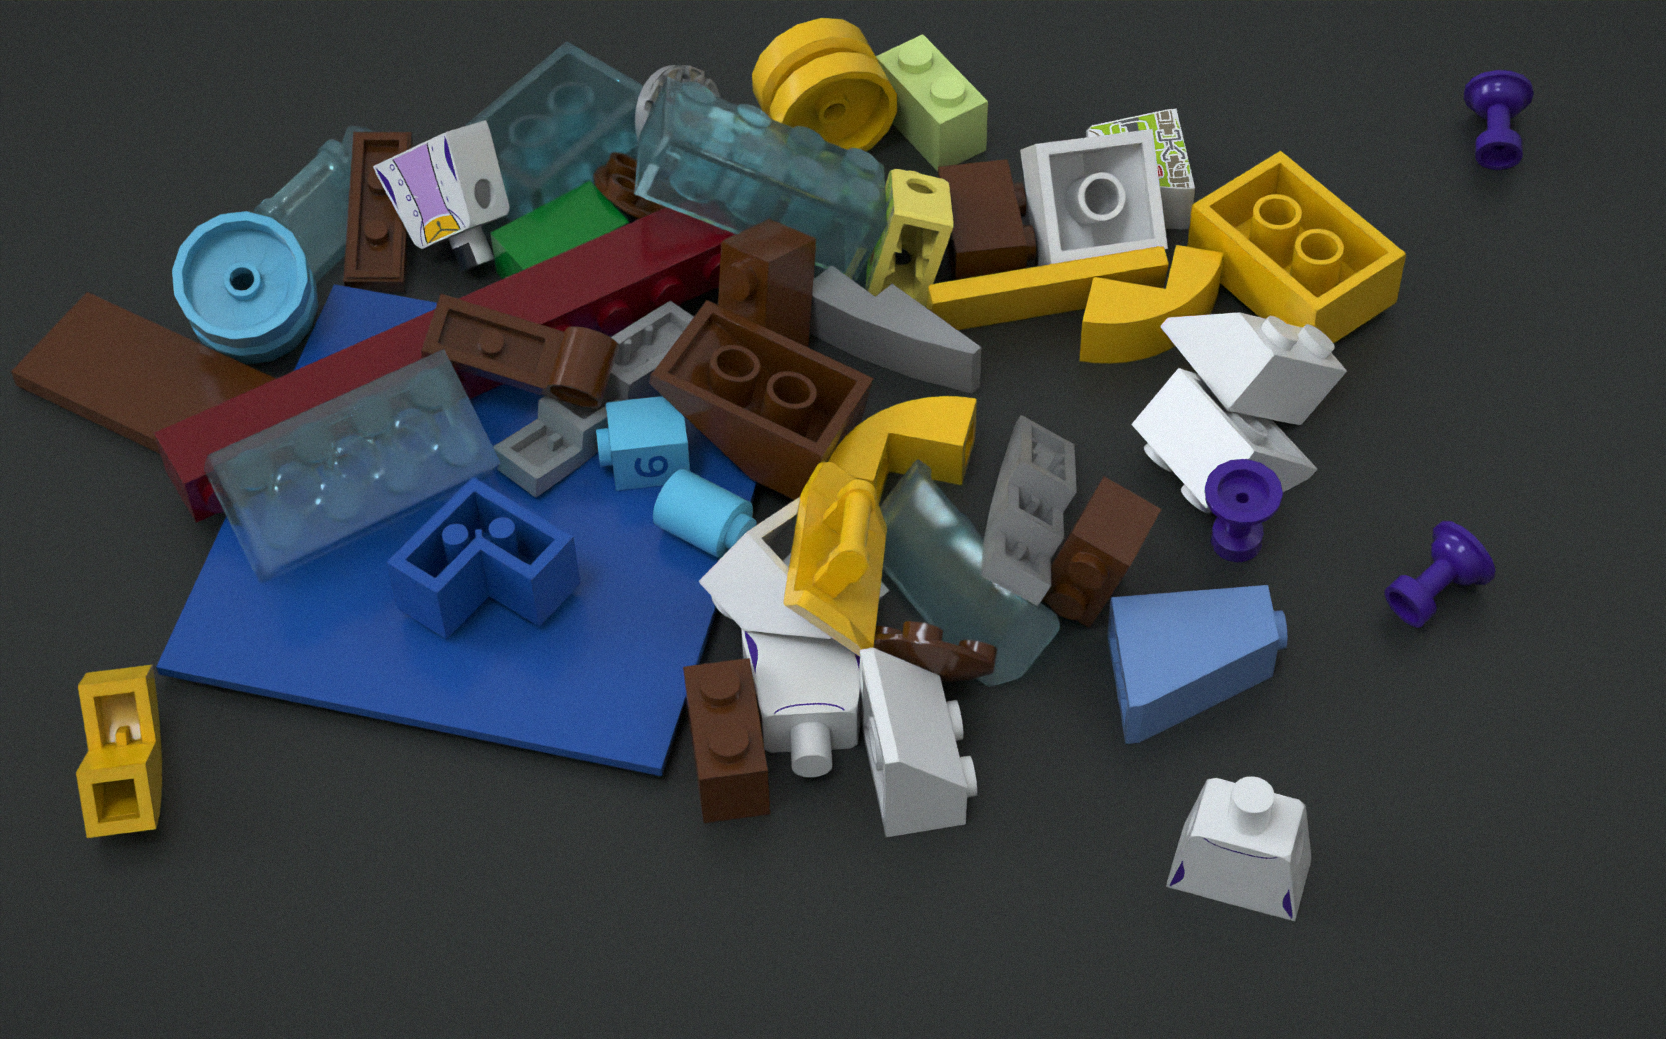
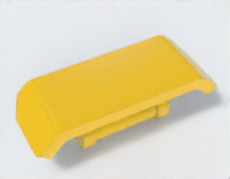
(837, 557)

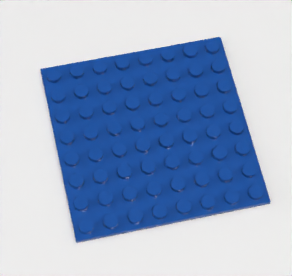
(583, 686)

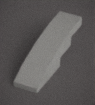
(892, 332)
(566, 432)
(1028, 510)

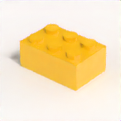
(1297, 249)

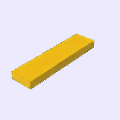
(1041, 288)

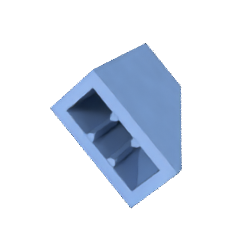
(1189, 652)

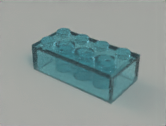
(743, 168)
(350, 465)

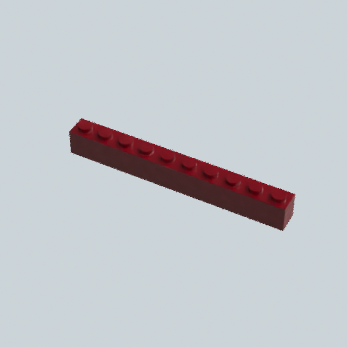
(591, 286)

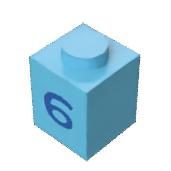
(643, 442)

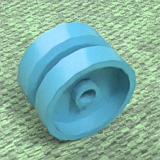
(252, 256)

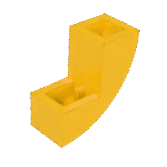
(1126, 317)
(927, 429)
(124, 756)

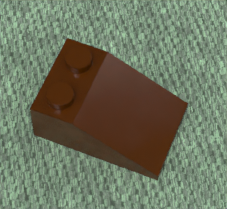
(761, 396)

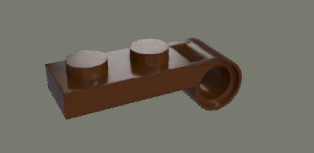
(521, 353)

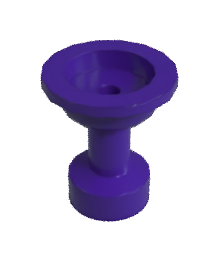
(1498, 99)
(1242, 498)
(1456, 559)

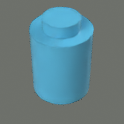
(702, 513)

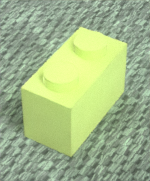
(935, 103)

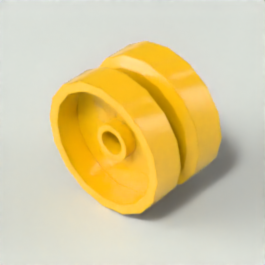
(826, 81)

